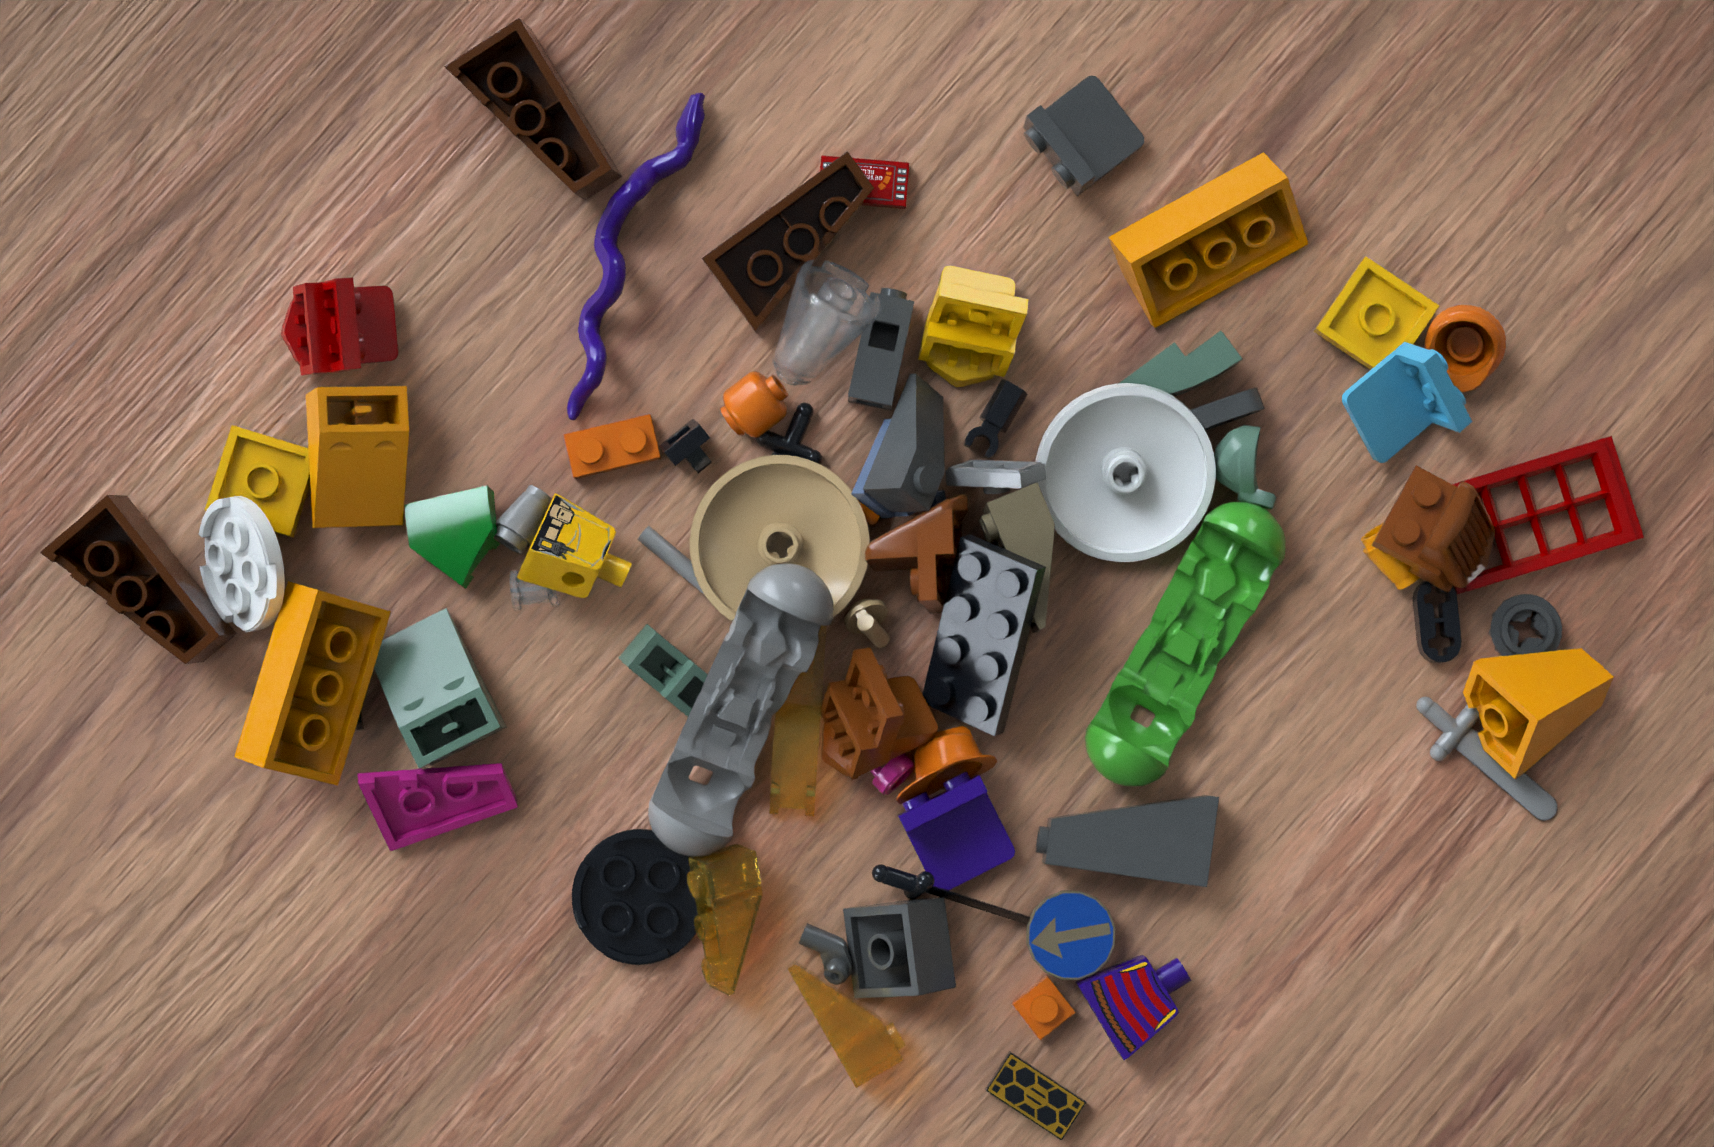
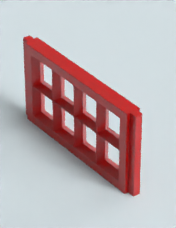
(1613, 491)

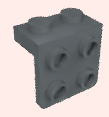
(1083, 134)

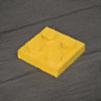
(1375, 314)
(266, 472)

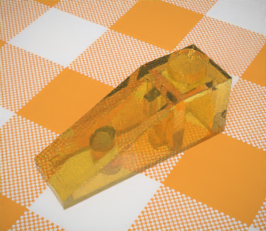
(852, 1029)

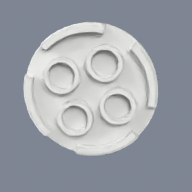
(242, 563)

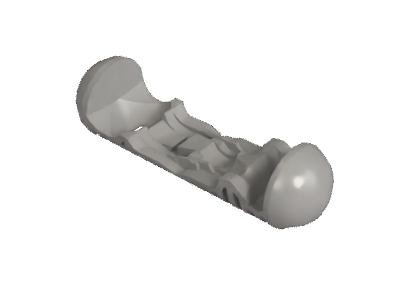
(732, 716)

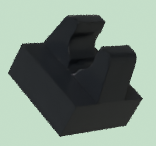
(686, 445)

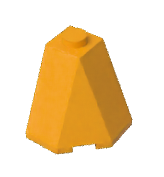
(1533, 702)

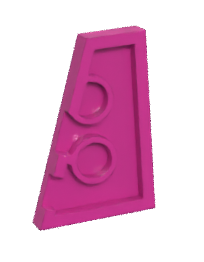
(434, 800)

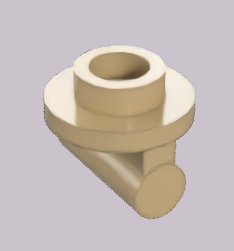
(866, 618)

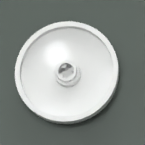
(1126, 472)

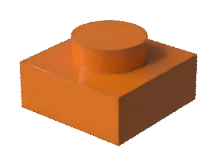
(1043, 1007)

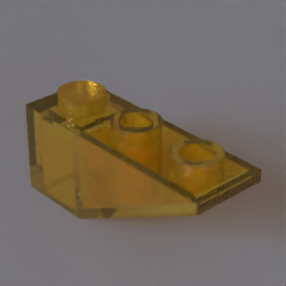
(727, 905)

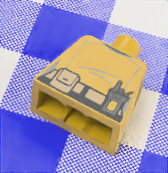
(572, 551)

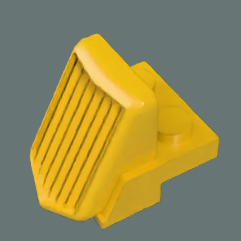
(972, 326)

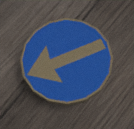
(1070, 935)

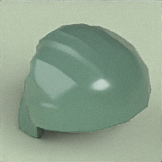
(1237, 466)

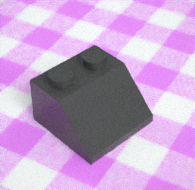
(899, 948)

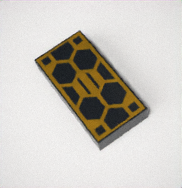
(1035, 1095)

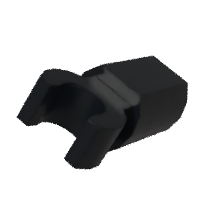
(998, 415)

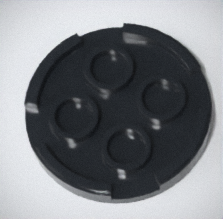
(634, 898)

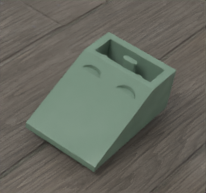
(435, 690)

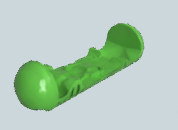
(1187, 637)

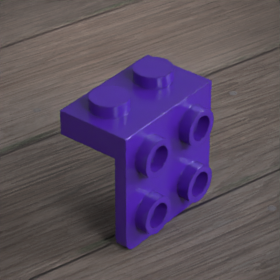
(956, 831)

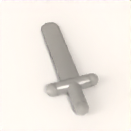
(1461, 736)

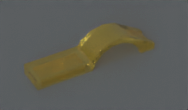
(798, 739)

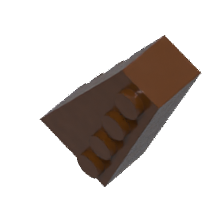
(530, 98)
(765, 256)
(140, 577)

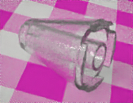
(821, 320)

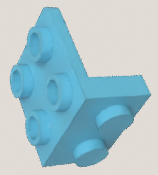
(1403, 399)

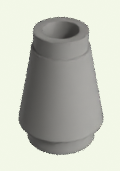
(522, 519)

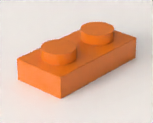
(612, 446)

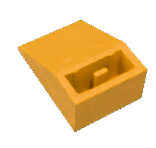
(357, 455)

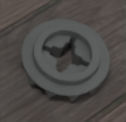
(1517, 609)

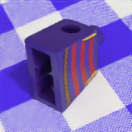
(1133, 1000)

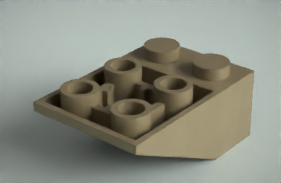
(1025, 527)

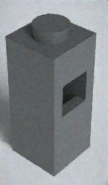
(881, 351)

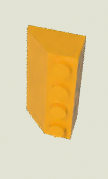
(1209, 239)
(312, 684)

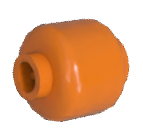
(754, 404)

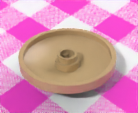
(778, 514)

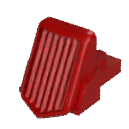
(340, 326)

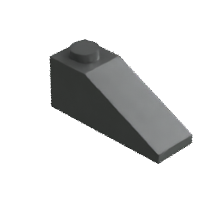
(911, 452)

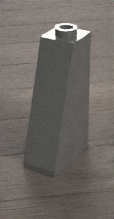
(1143, 840)

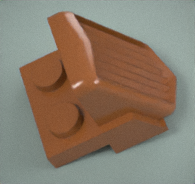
(1438, 531)
(924, 547)
(872, 717)

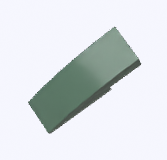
(1179, 373)
(664, 668)

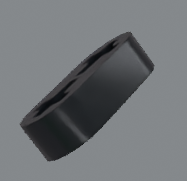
(1447, 620)

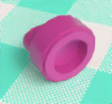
(892, 774)

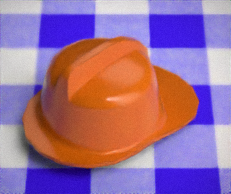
(944, 758)

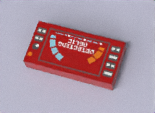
(886, 177)

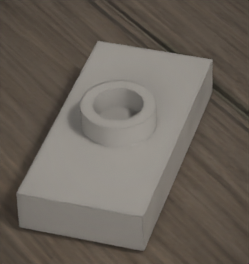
(995, 475)

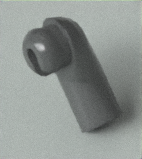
(833, 953)

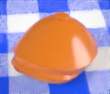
(1469, 342)

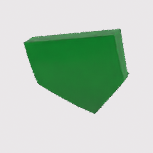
(453, 531)

